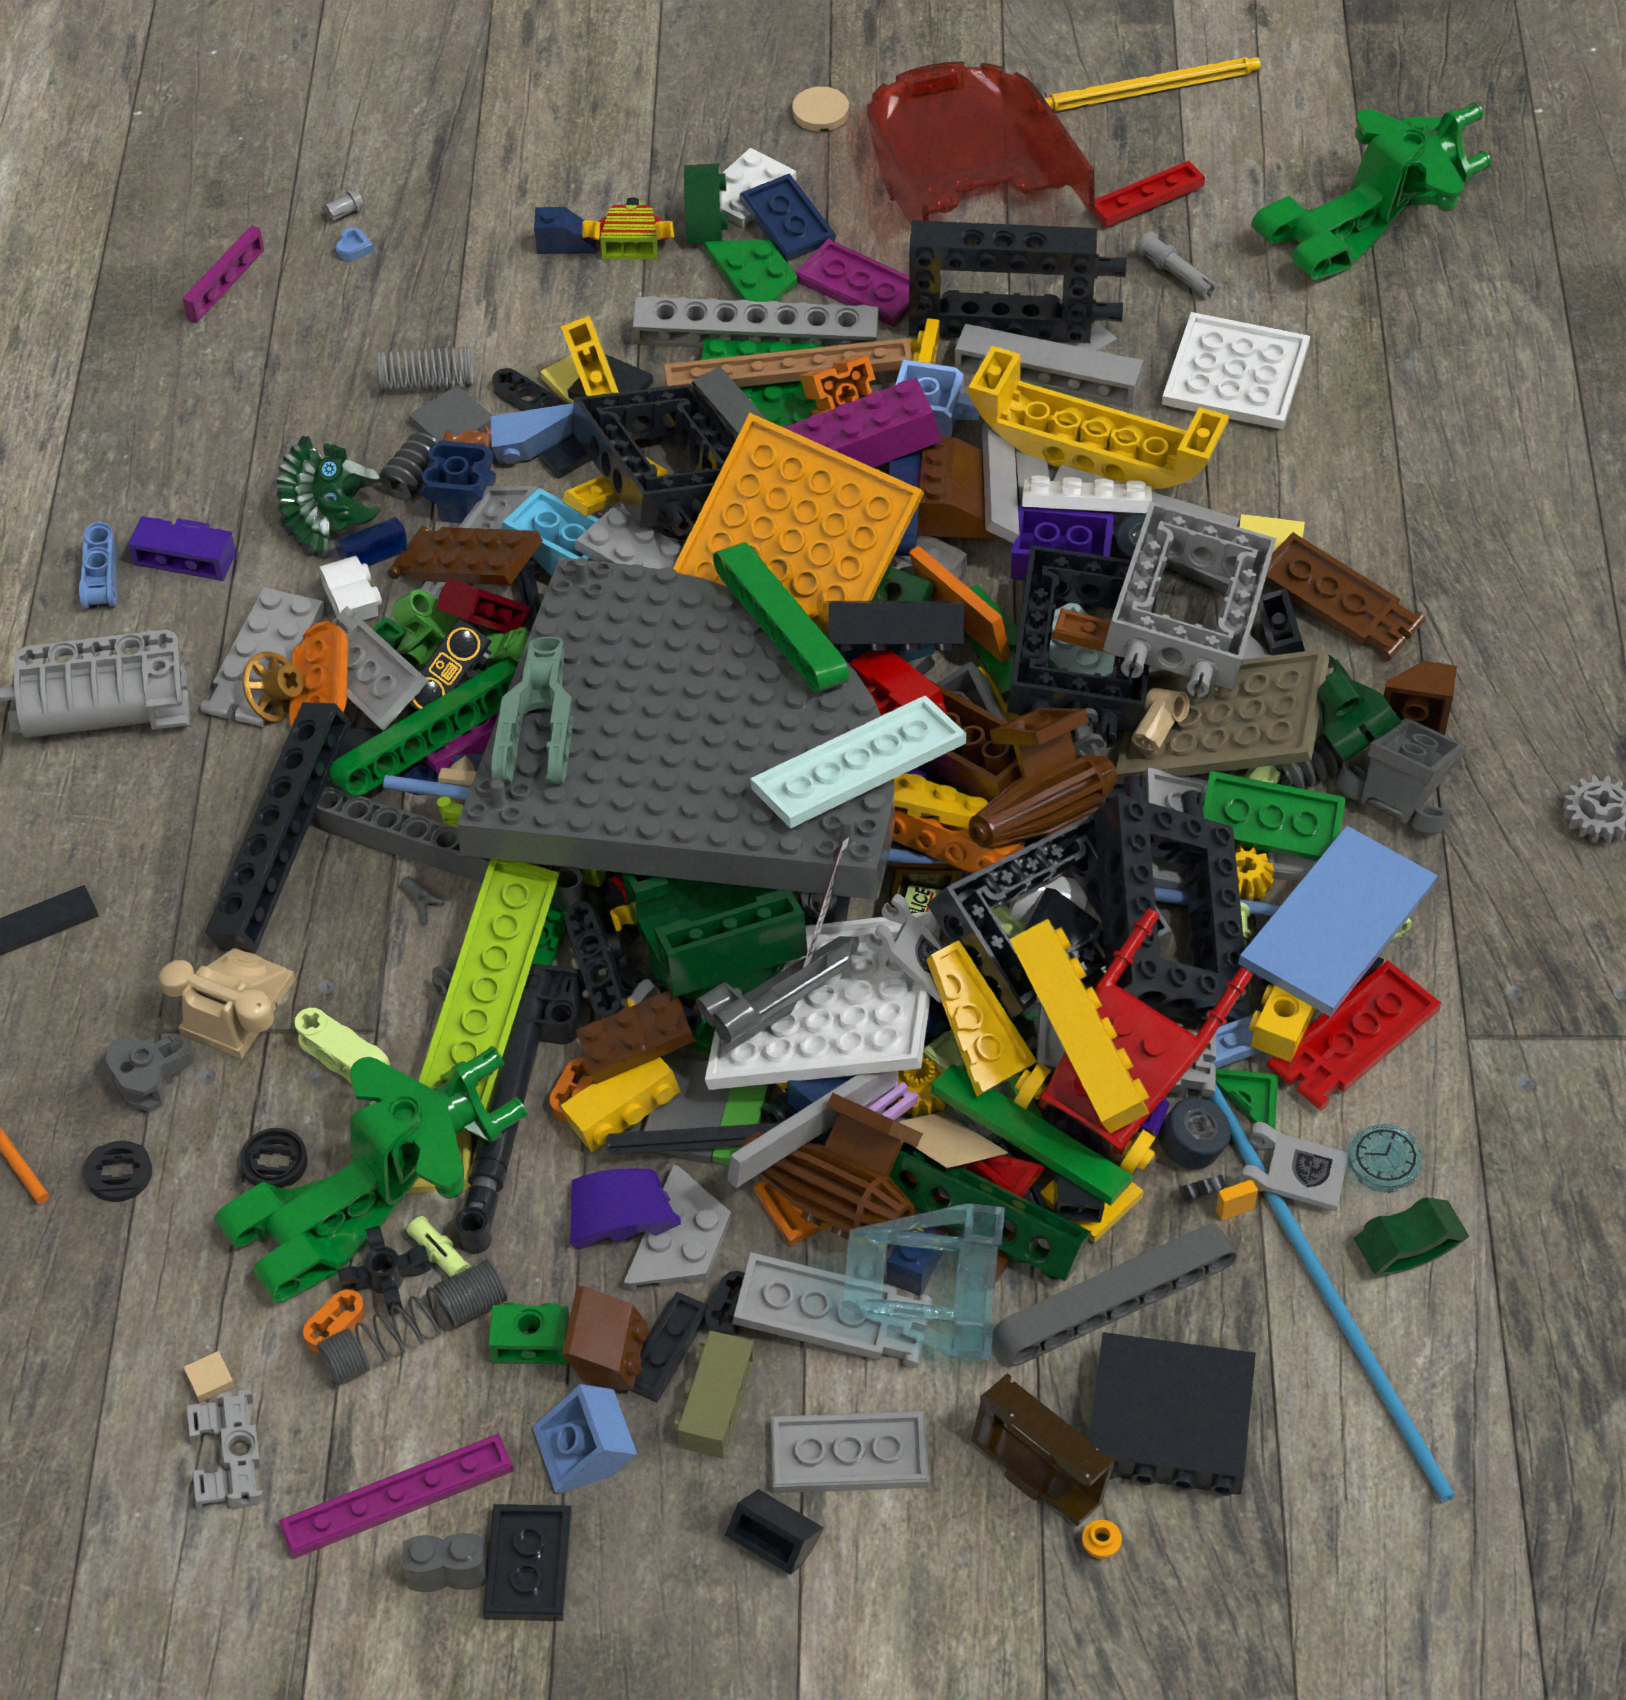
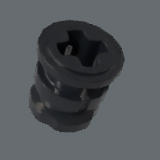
(779, 1109)

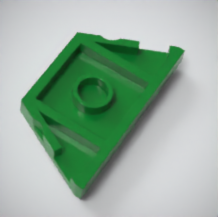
(753, 269)

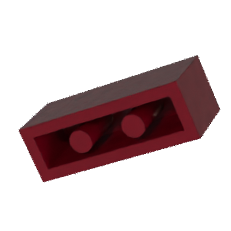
(482, 606)

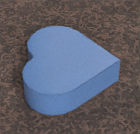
(353, 245)

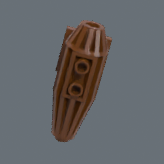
(1054, 781)
(848, 1176)

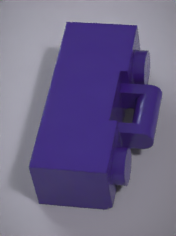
(182, 548)

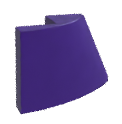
(618, 1206)

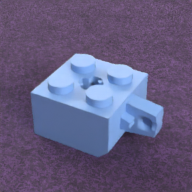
(943, 391)

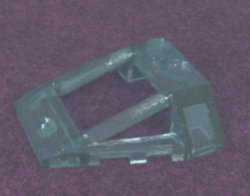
(974, 1277)

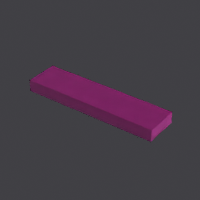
(223, 274)

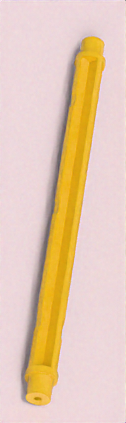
(1153, 84)

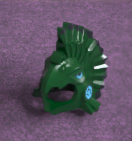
(319, 494)

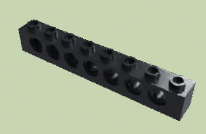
(278, 827)

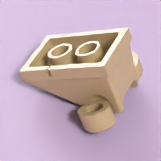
(228, 999)

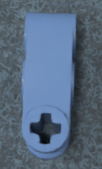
(98, 566)

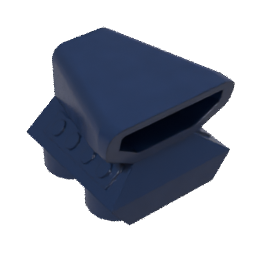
(457, 478)

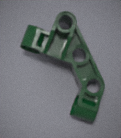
(1353, 712)

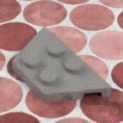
(688, 1249)

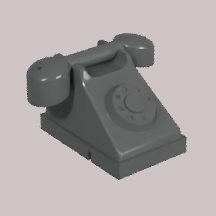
(1403, 775)

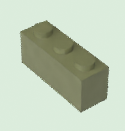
(714, 1394)

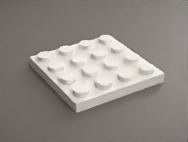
(1236, 370)

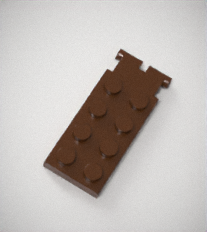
(466, 555)
(1341, 596)

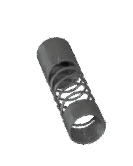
(459, 1296)

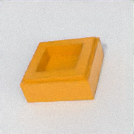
(1236, 1200)

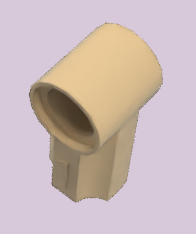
(1162, 710)

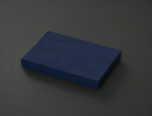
(787, 217)

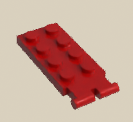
(1357, 1035)

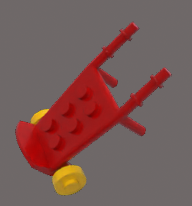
(1153, 1042)

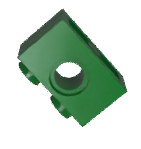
(512, 1346)

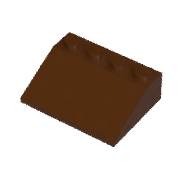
(952, 491)

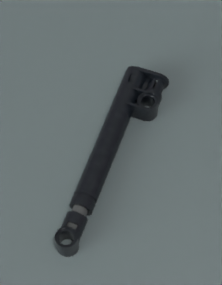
(544, 1002)

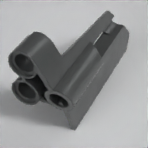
(744, 1016)

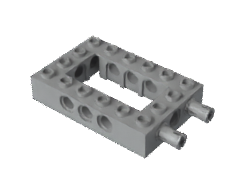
(1177, 645)

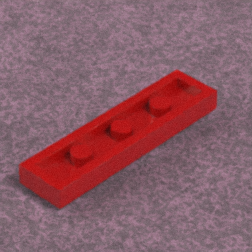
(1148, 193)

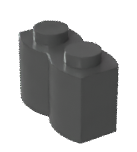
(451, 1562)

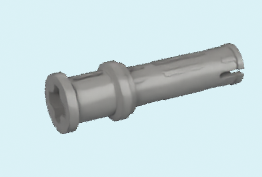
(1168, 259)

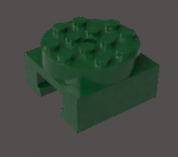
(714, 932)

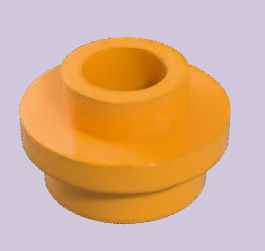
(1097, 1548)

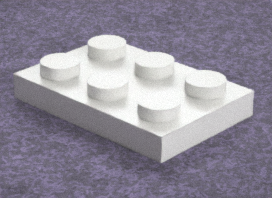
(745, 173)

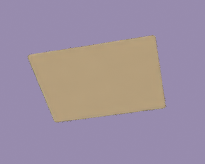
(951, 1141)

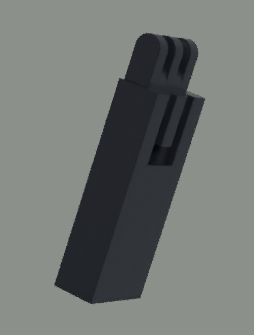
(1068, 1193)

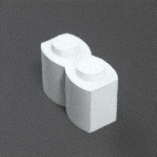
(348, 585)

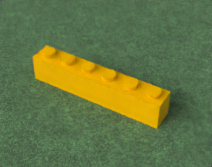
(1079, 1026)

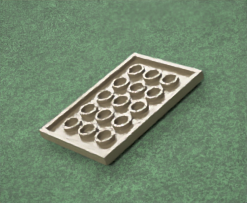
(1257, 724)

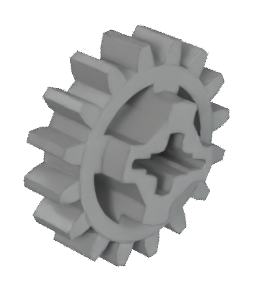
(1597, 809)

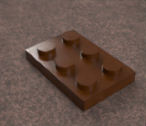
(634, 1036)

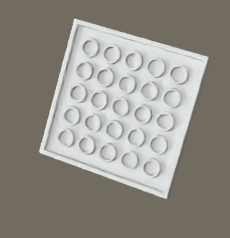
(848, 1026)

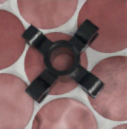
(380, 1257)

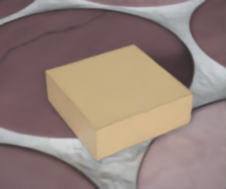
(209, 1376)

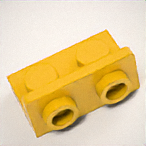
(926, 346)

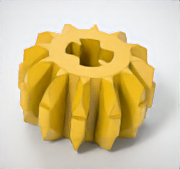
(1254, 874)

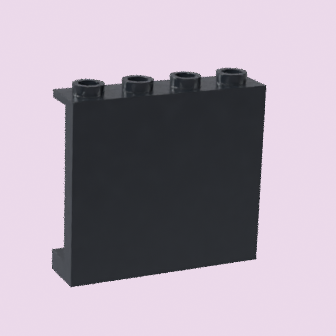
(1173, 1412)

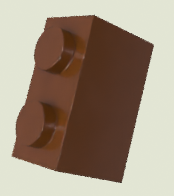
(1423, 694)
(604, 1340)

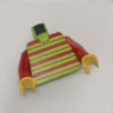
(629, 232)

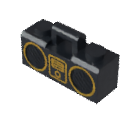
(453, 658)

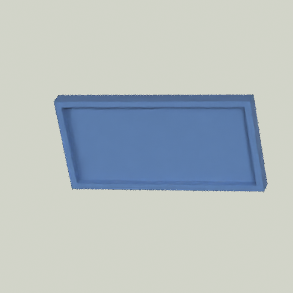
(1338, 920)

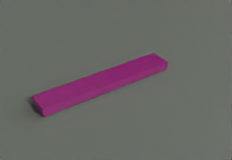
(395, 1496)

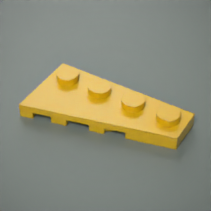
(927, 799)
(981, 1027)

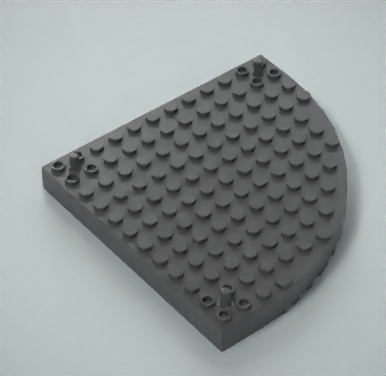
(670, 723)

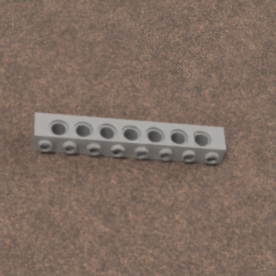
(771, 316)

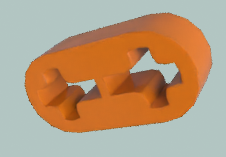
(567, 1086)
(332, 1319)

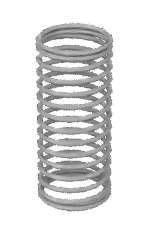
(467, 378)

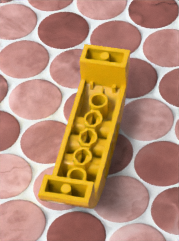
(1089, 434)

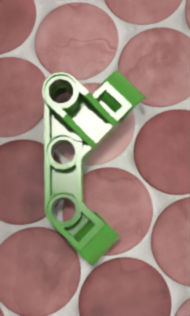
(429, 626)

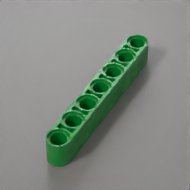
(781, 617)
(423, 731)

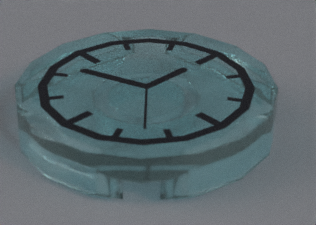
(1385, 1158)

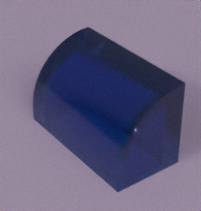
(374, 543)

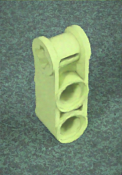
(333, 1043)

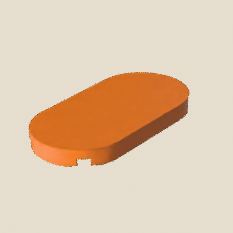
(323, 665)

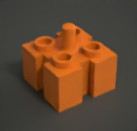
(840, 384)

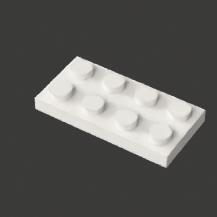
(1096, 496)

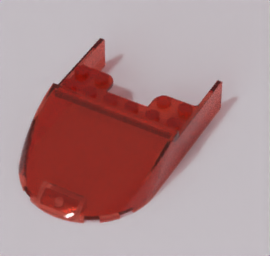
(967, 130)

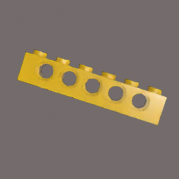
(1280, 1034)

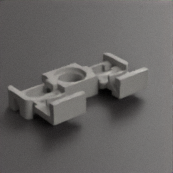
(238, 1472)

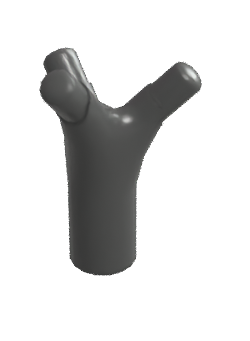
(420, 896)

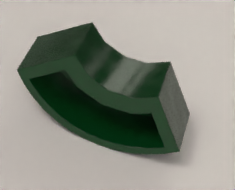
(704, 202)
(1410, 1237)

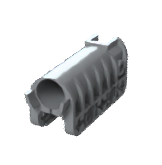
(99, 689)

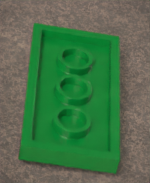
(1274, 815)

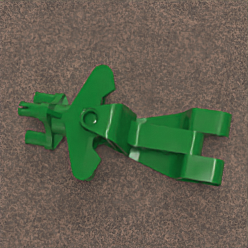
(1391, 170)
(391, 1146)

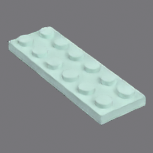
(857, 761)

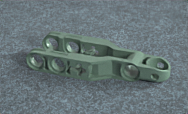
(539, 689)

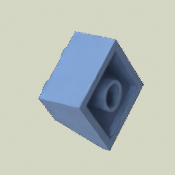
(584, 1438)

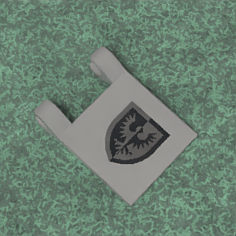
(911, 946)
(1298, 1168)

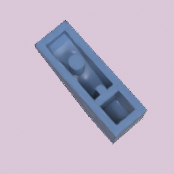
(529, 432)

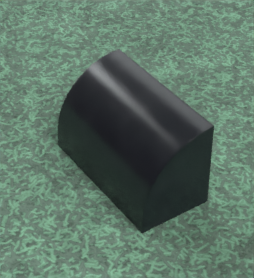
(773, 1531)

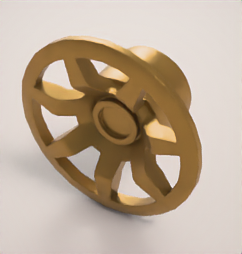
(277, 684)

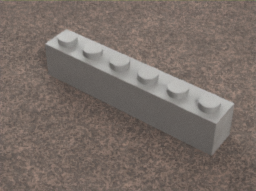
(1056, 365)

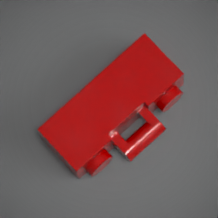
(893, 681)

